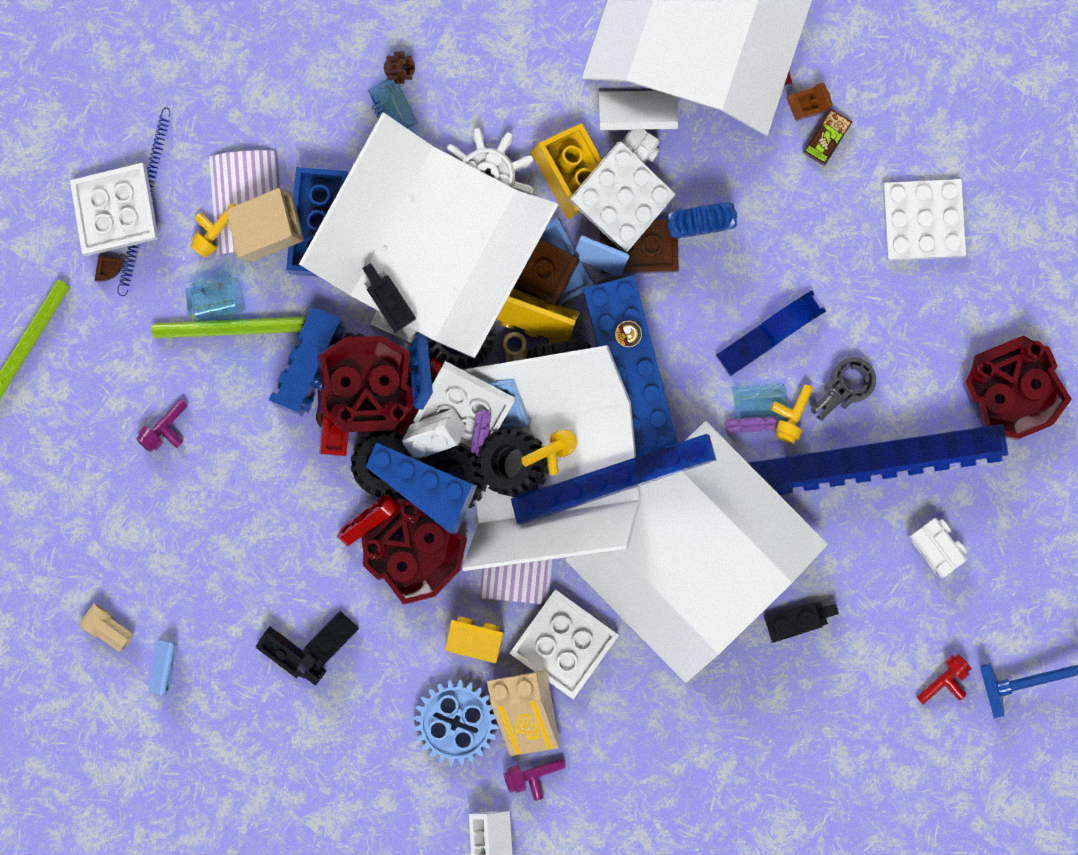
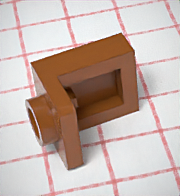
(810, 102)

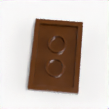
(652, 252)
(548, 272)

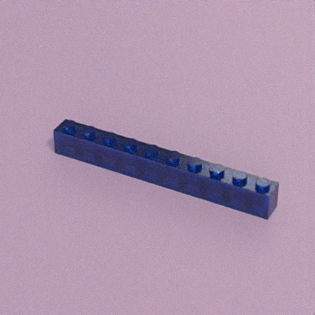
(884, 459)

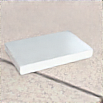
(637, 110)

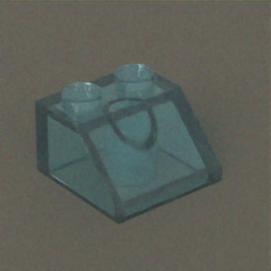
(215, 298)

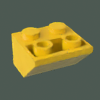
(474, 641)

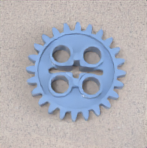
(447, 745)

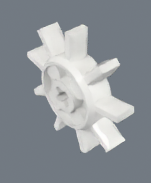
(495, 161)

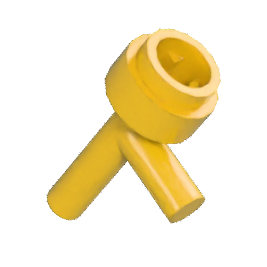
(204, 243)
(788, 431)
(561, 444)

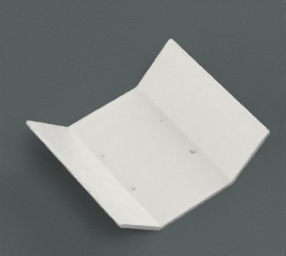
(702, 51)
(435, 228)
(576, 394)
(702, 558)

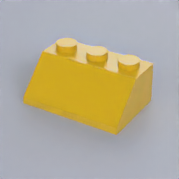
(566, 164)
(538, 317)

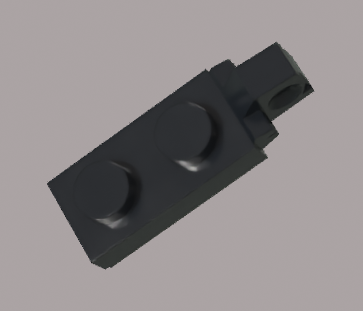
(388, 299)
(798, 620)
(327, 642)
(287, 655)

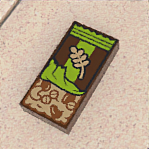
(827, 137)

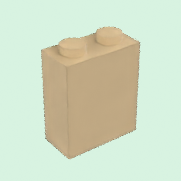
(264, 225)

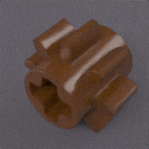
(399, 67)

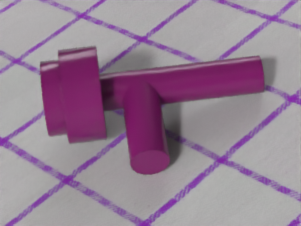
(150, 438)
(516, 779)

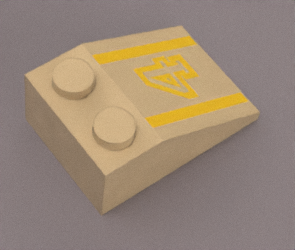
(524, 712)

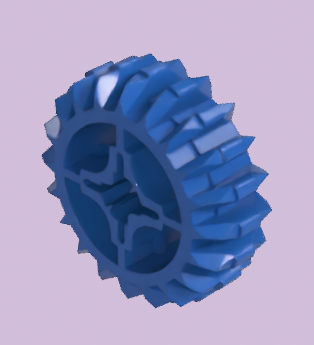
(702, 220)

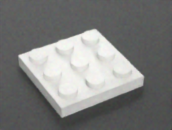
(622, 197)
(114, 209)
(924, 220)
(466, 396)
(564, 643)

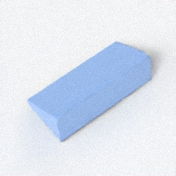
(601, 256)
(162, 667)

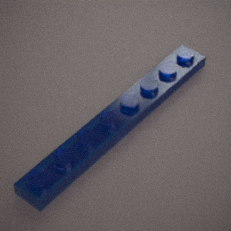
(613, 479)

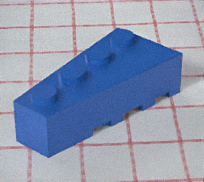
(303, 375)
(428, 488)

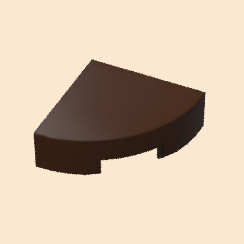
(108, 268)

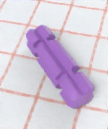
(752, 424)
(480, 431)

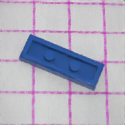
(420, 371)

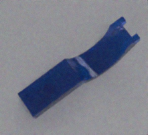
(769, 333)

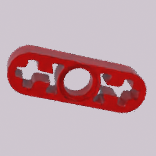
(367, 519)

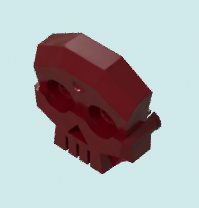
(363, 363)
(1023, 407)
(428, 564)

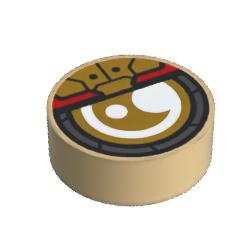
(628, 334)

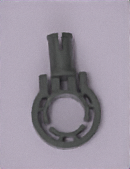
(834, 398)

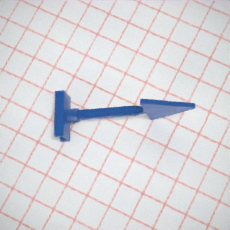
(997, 689)

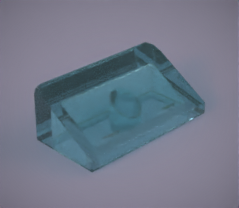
(393, 101)
(757, 400)

